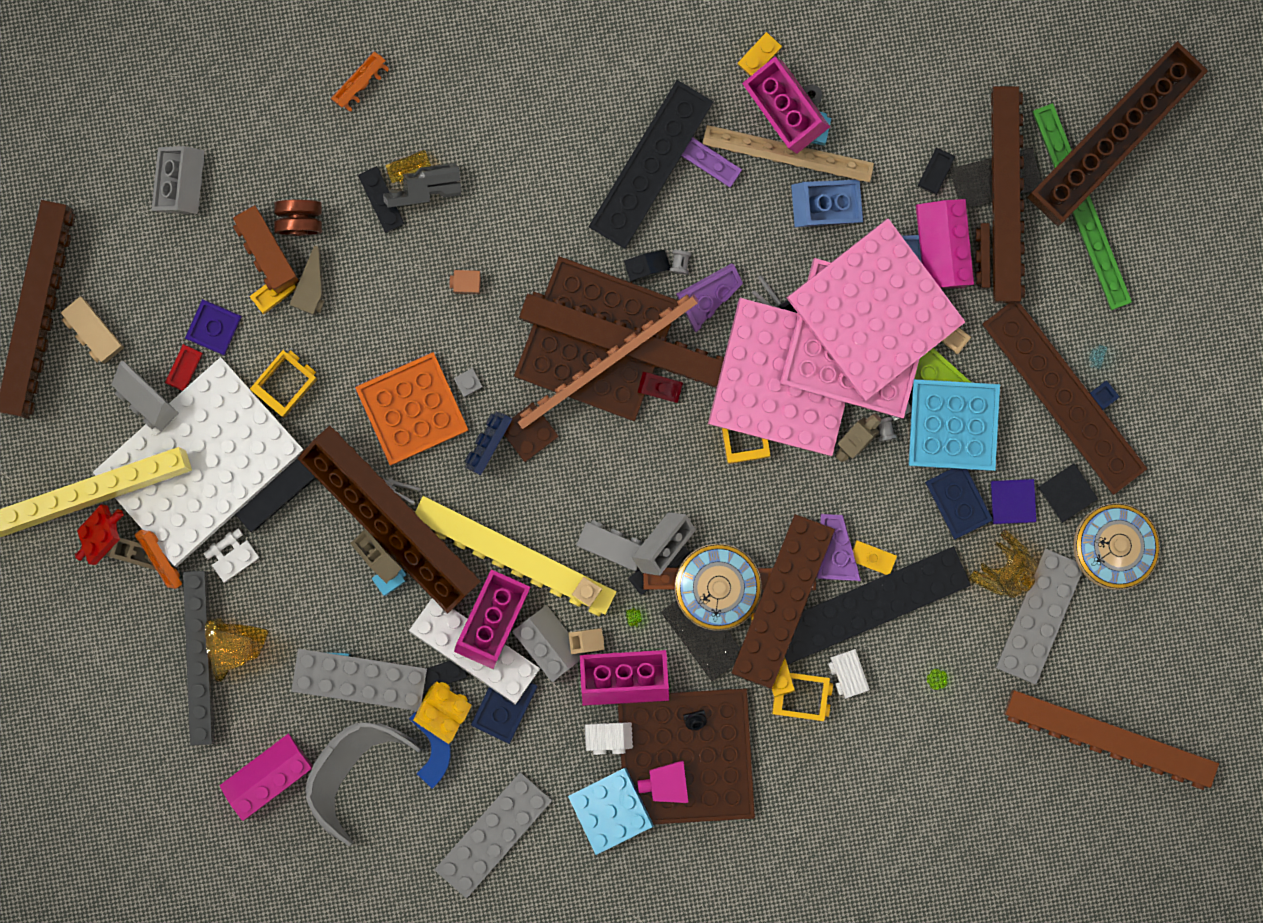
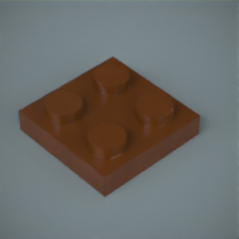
(532, 438)

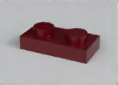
(660, 387)

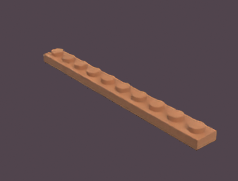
(614, 355)

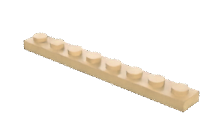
(779, 152)

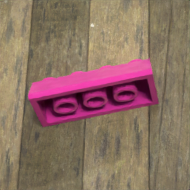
(945, 242)
(266, 777)

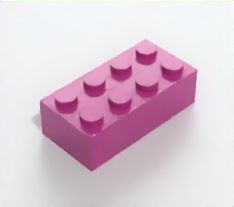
(786, 105)
(492, 619)
(624, 677)

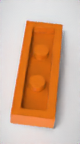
(168, 573)

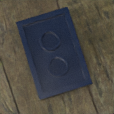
(487, 442)
(958, 501)
(500, 716)

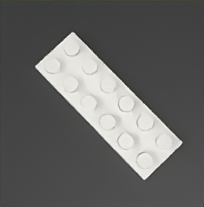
(441, 632)

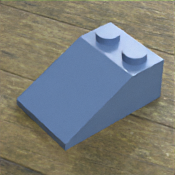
(826, 203)

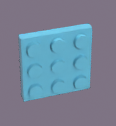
(611, 811)

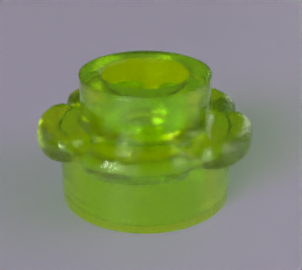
(633, 617)
(942, 679)

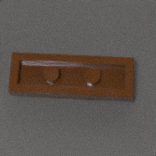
(982, 255)

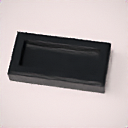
(936, 171)

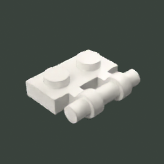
(234, 561)

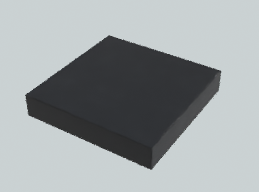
(1067, 493)

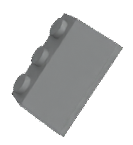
(178, 180)
(142, 397)
(547, 643)

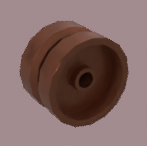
(298, 217)

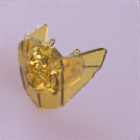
(1014, 576)
(232, 645)

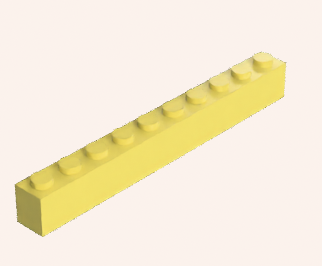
(94, 490)
(509, 553)

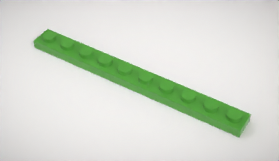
(1085, 214)

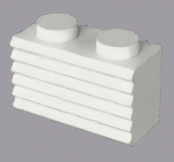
(849, 674)
(608, 737)

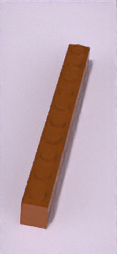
(1112, 739)

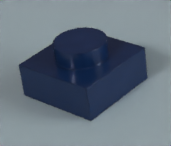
(1104, 395)

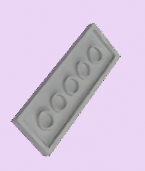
(1039, 617)
(358, 679)
(493, 835)

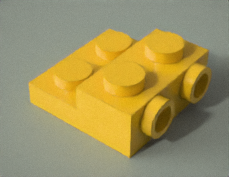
(442, 711)

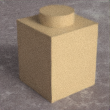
(586, 591)
(586, 641)

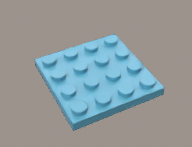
(954, 425)

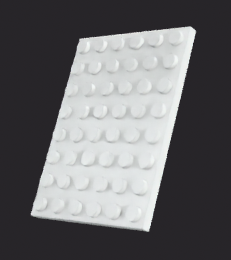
(232, 455)

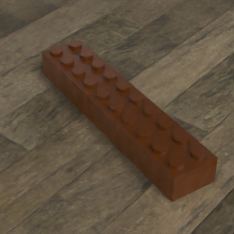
(1117, 134)
(35, 309)
(388, 519)

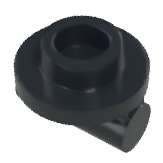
(695, 720)

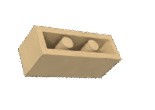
(91, 330)

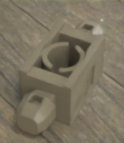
(858, 437)

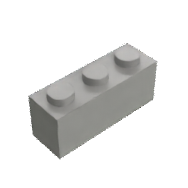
(663, 543)
(609, 544)

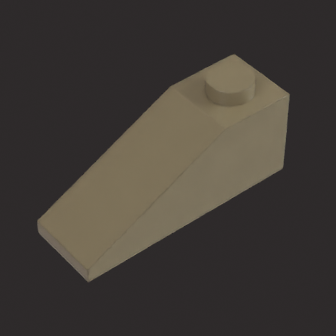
(309, 290)
(130, 552)
(376, 556)

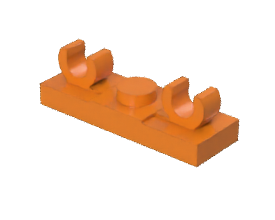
(359, 80)

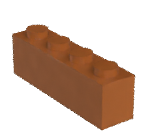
(265, 249)

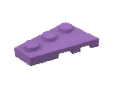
(711, 294)
(839, 559)

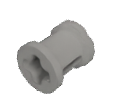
(680, 262)
(886, 430)

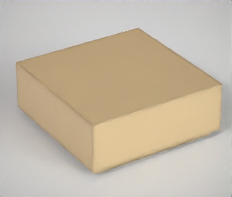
(956, 340)

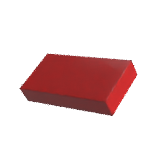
(184, 368)

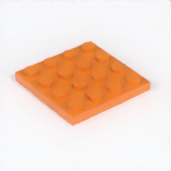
(411, 408)

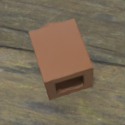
(465, 282)

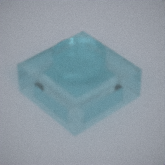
(1097, 356)

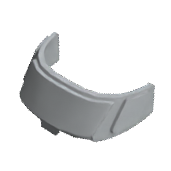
(335, 764)

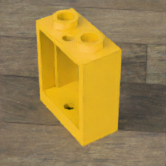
(267, 398)
(744, 456)
(824, 707)

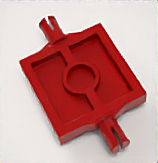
(98, 534)

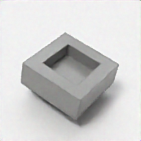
(468, 382)

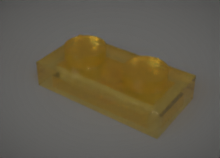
(407, 165)

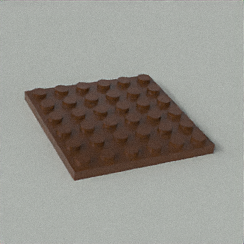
(555, 358)
(713, 757)

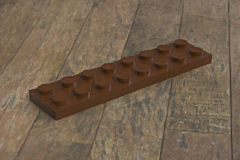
(783, 601)

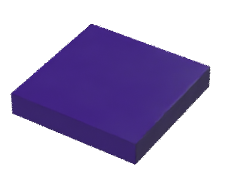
(213, 327)
(1013, 501)

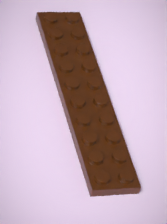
(1064, 397)

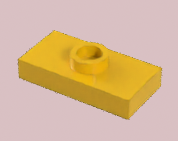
(873, 558)

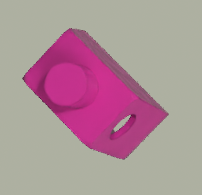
(666, 783)

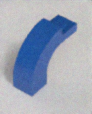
(439, 759)

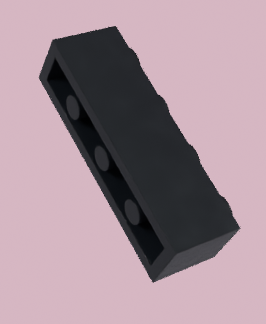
(275, 495)

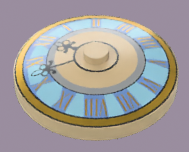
(1116, 546)
(717, 586)

